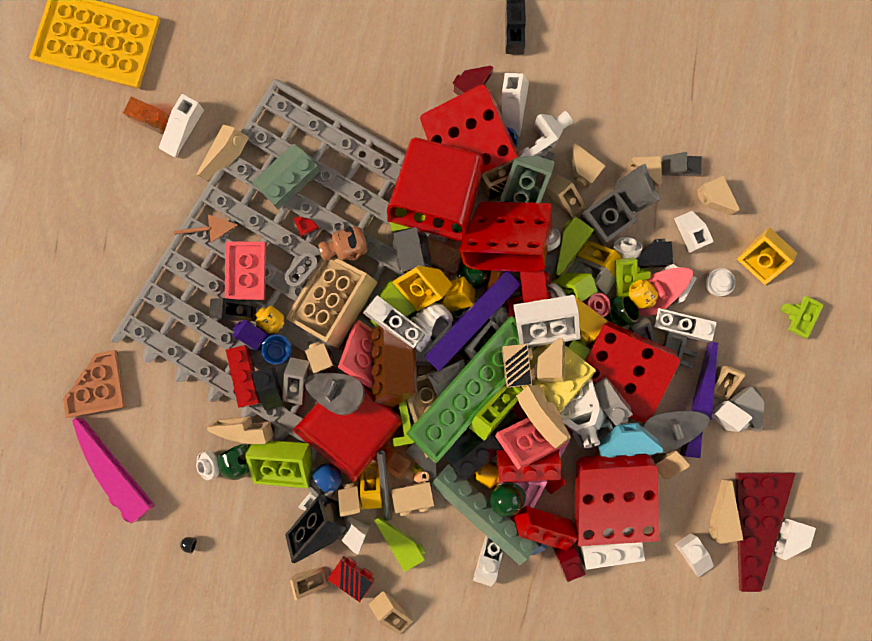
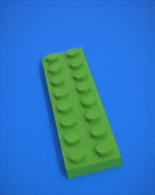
(465, 395)

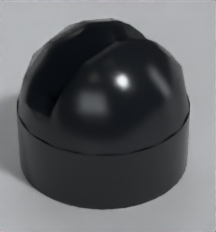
(188, 544)

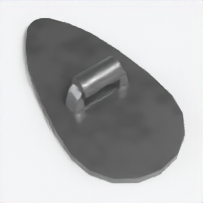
(336, 392)
(676, 428)

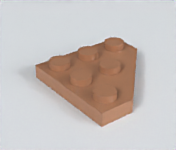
(97, 387)

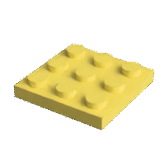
(575, 377)

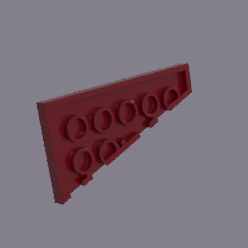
(761, 507)

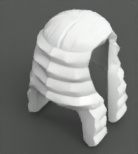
(435, 322)

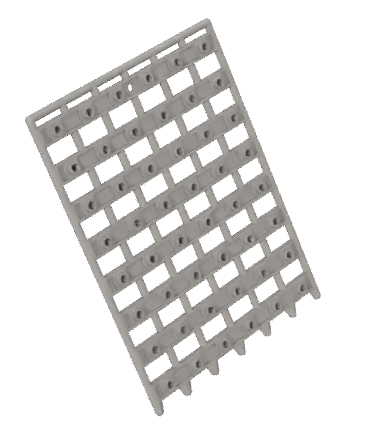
(189, 361)

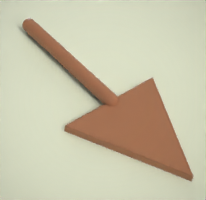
(216, 227)

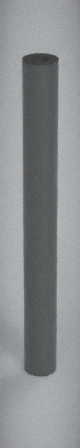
(384, 485)

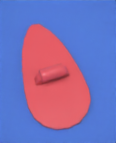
(670, 286)

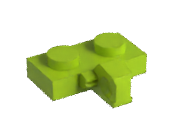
(627, 273)
(802, 316)

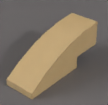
(543, 415)
(242, 430)

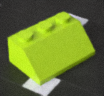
(280, 464)

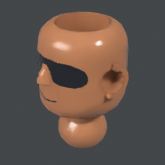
(346, 244)

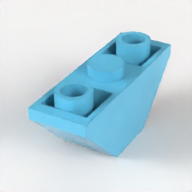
(629, 440)

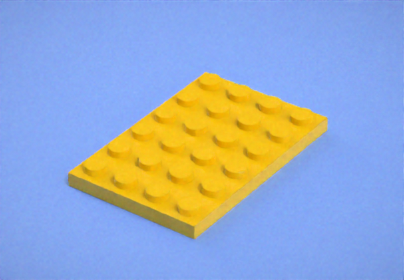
(96, 40)

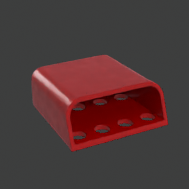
(472, 124)
(436, 183)
(508, 237)
(634, 367)
(351, 439)
(616, 496)

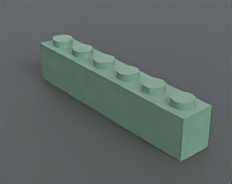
(480, 513)

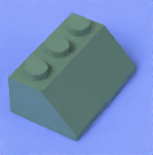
(286, 176)
(527, 179)

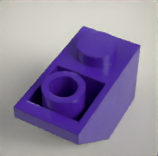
(250, 334)

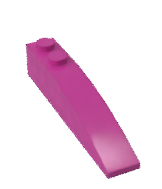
(111, 475)

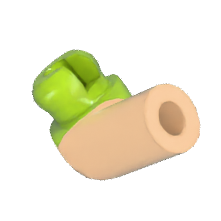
(420, 474)

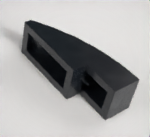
(515, 27)

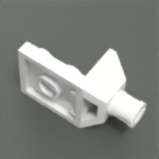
(549, 131)
(585, 414)

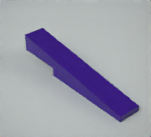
(472, 320)
(703, 397)

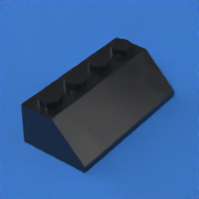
(472, 452)

